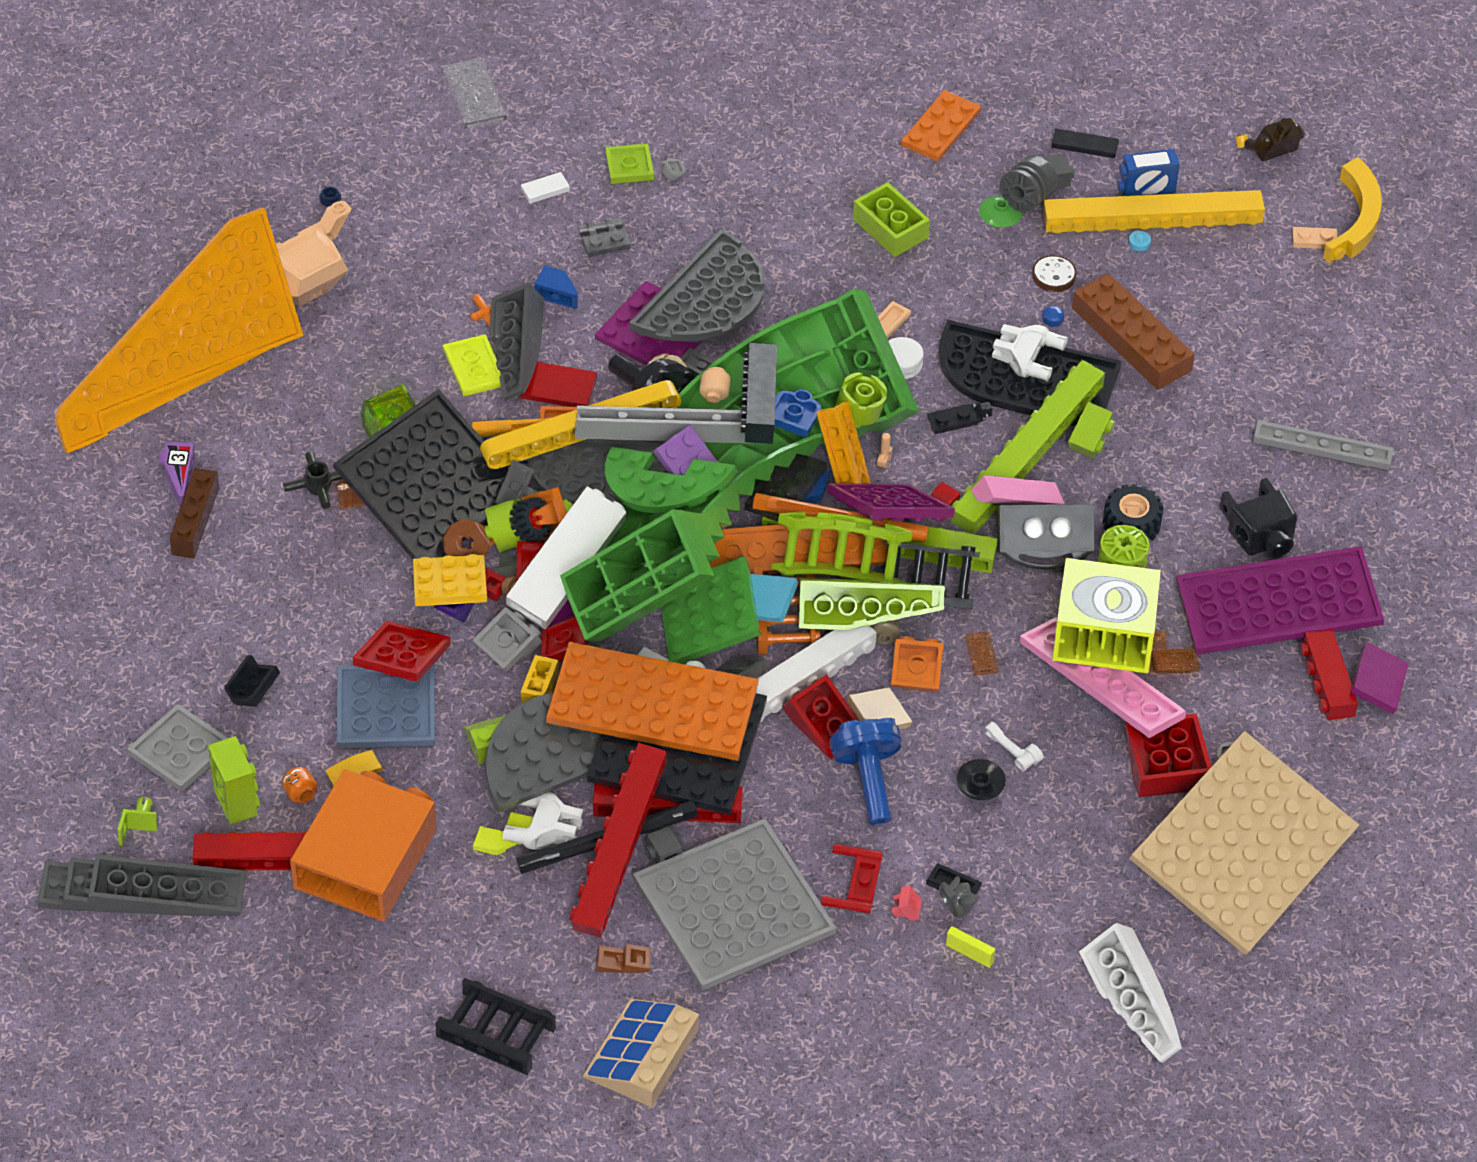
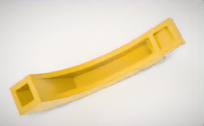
(1367, 192)

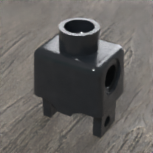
(1262, 522)

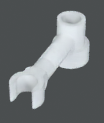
(1025, 757)

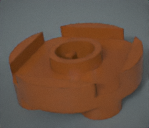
(469, 529)

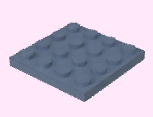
(384, 709)

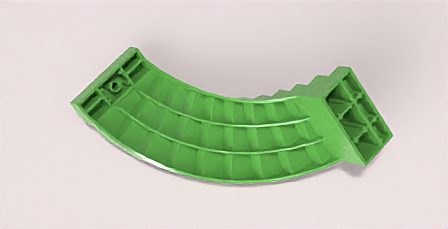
(670, 552)

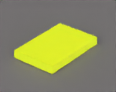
(473, 364)

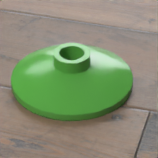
(998, 213)

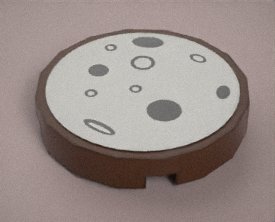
(1054, 273)

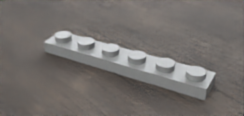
(1323, 445)

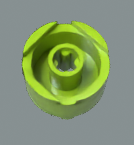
(865, 398)
(500, 527)

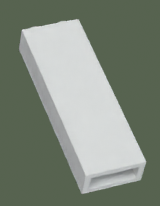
(578, 537)

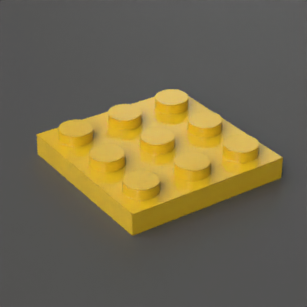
(449, 580)

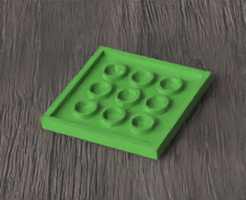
(712, 614)

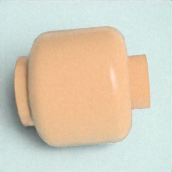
(715, 384)

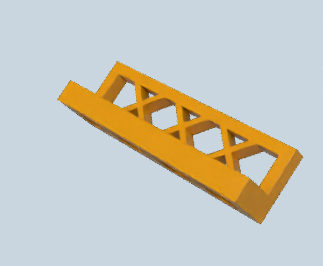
(840, 448)

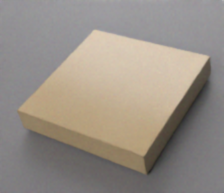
(878, 705)

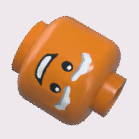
(299, 785)

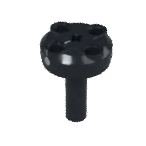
(653, 373)

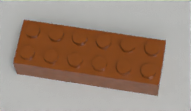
(1133, 331)

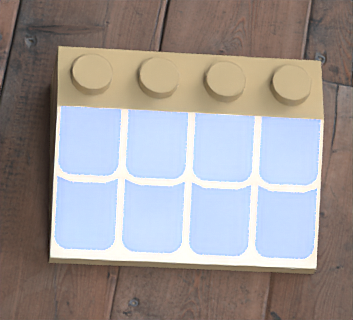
(643, 1049)

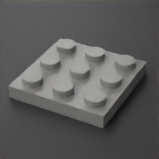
(176, 747)

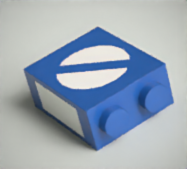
(1149, 173)

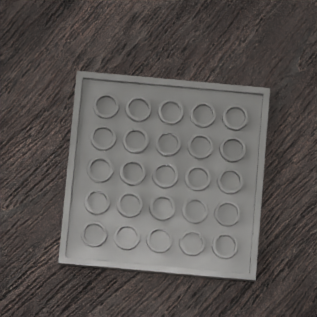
(734, 904)

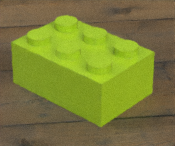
(891, 219)
(234, 779)

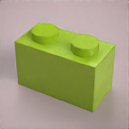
(1091, 430)

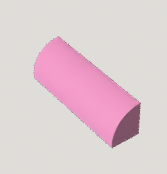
(1016, 491)

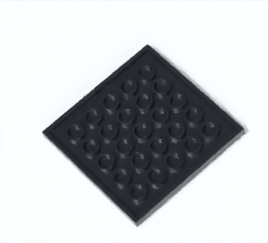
(423, 475)
(687, 775)

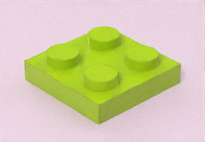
(629, 163)

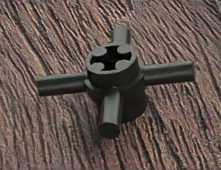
(316, 480)

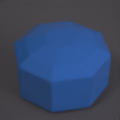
(1053, 316)

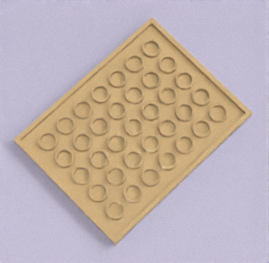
(1244, 842)

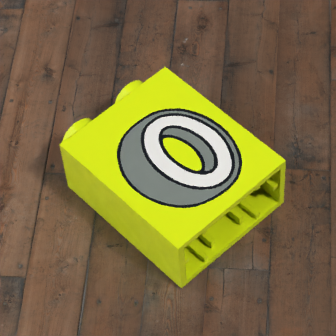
(1107, 615)

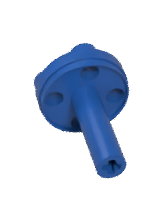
(867, 744)

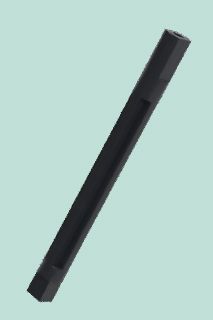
(588, 842)

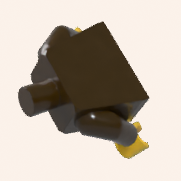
(1274, 139)

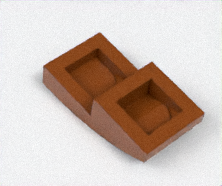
(627, 960)

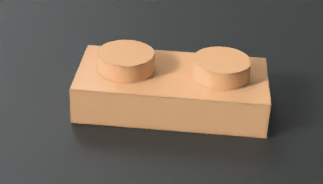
(1312, 237)

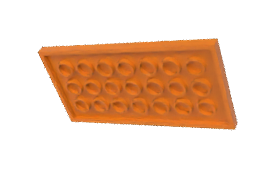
(653, 701)

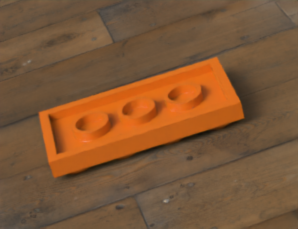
(941, 125)

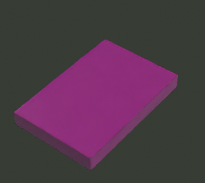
(1379, 677)

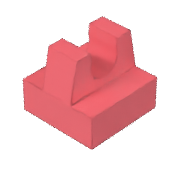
(908, 902)

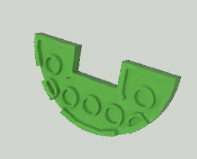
(660, 492)

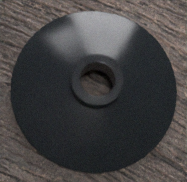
(981, 771)

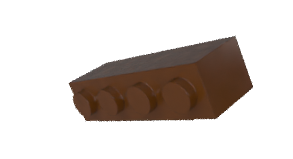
(194, 513)

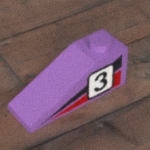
(178, 467)

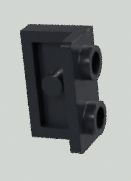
(250, 682)

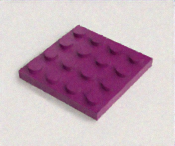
(643, 349)
(891, 501)

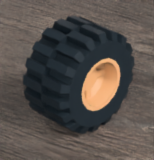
(1134, 508)

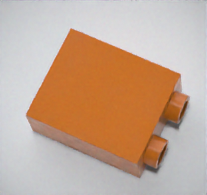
(364, 844)

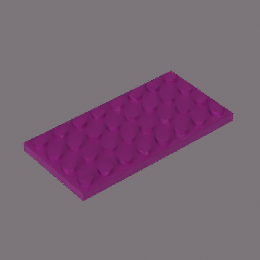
(1279, 600)

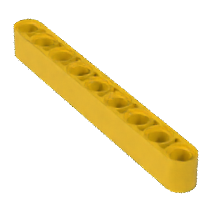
(560, 430)

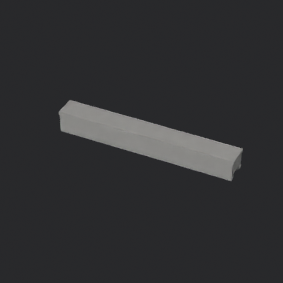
(657, 423)

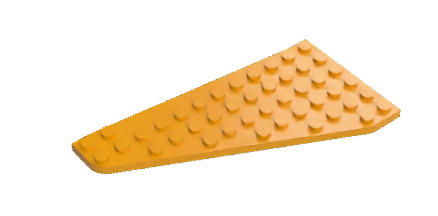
(206, 322)

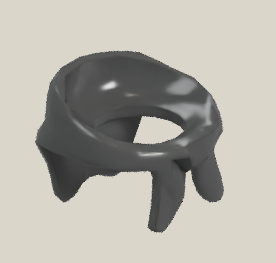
(958, 897)

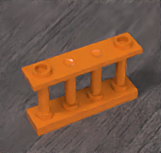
(767, 638)

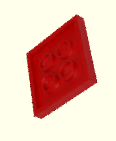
(401, 651)

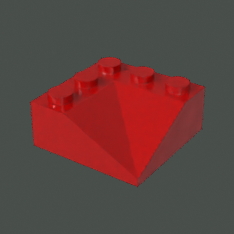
(1169, 760)

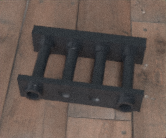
(961, 598)
(485, 1046)

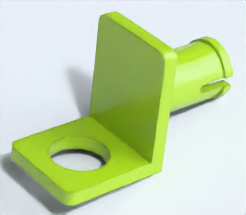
(137, 819)

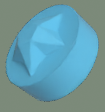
(1139, 241)

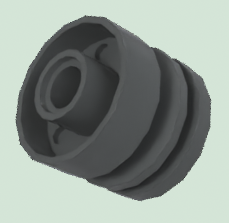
(1028, 183)

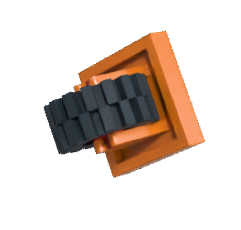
(538, 515)

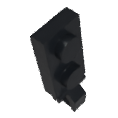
(959, 417)

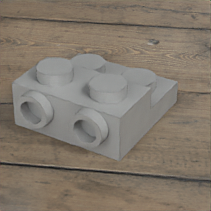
(508, 638)

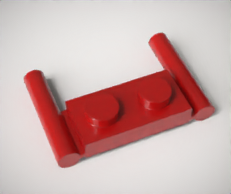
(863, 879)

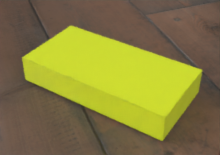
(970, 947)

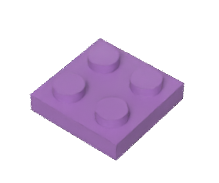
(681, 450)

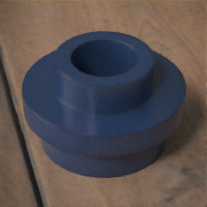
(329, 196)

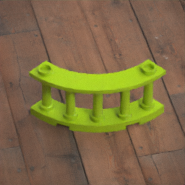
(844, 525)

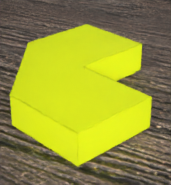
(492, 841)

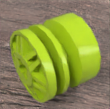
(1124, 546)

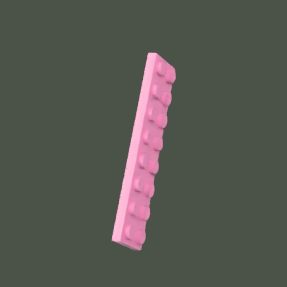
(1115, 688)

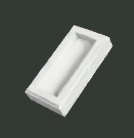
(545, 187)

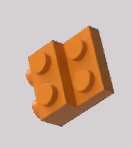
(917, 664)

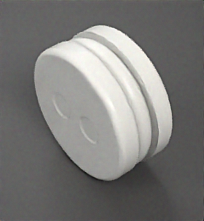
(908, 355)

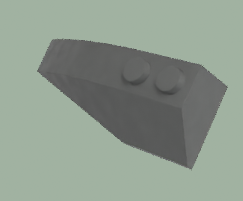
(516, 337)

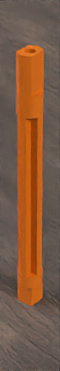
(782, 505)

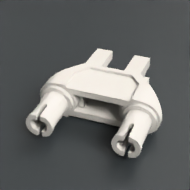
(1021, 347)
(551, 823)

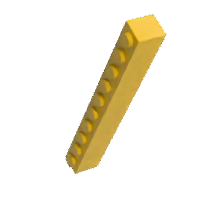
(1153, 211)

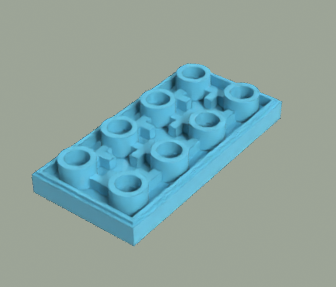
(773, 596)

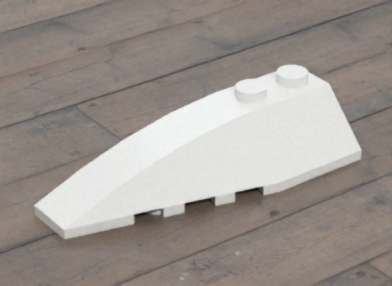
(1131, 985)

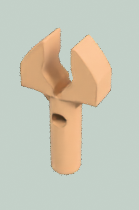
(886, 451)

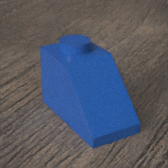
(556, 287)

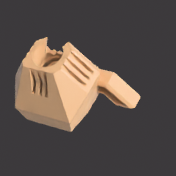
(311, 258)

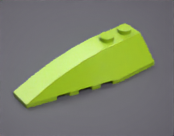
(858, 603)

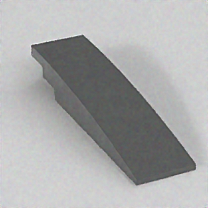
(141, 887)

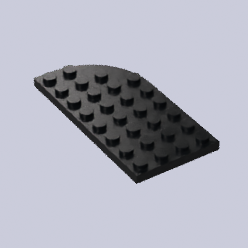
(972, 370)

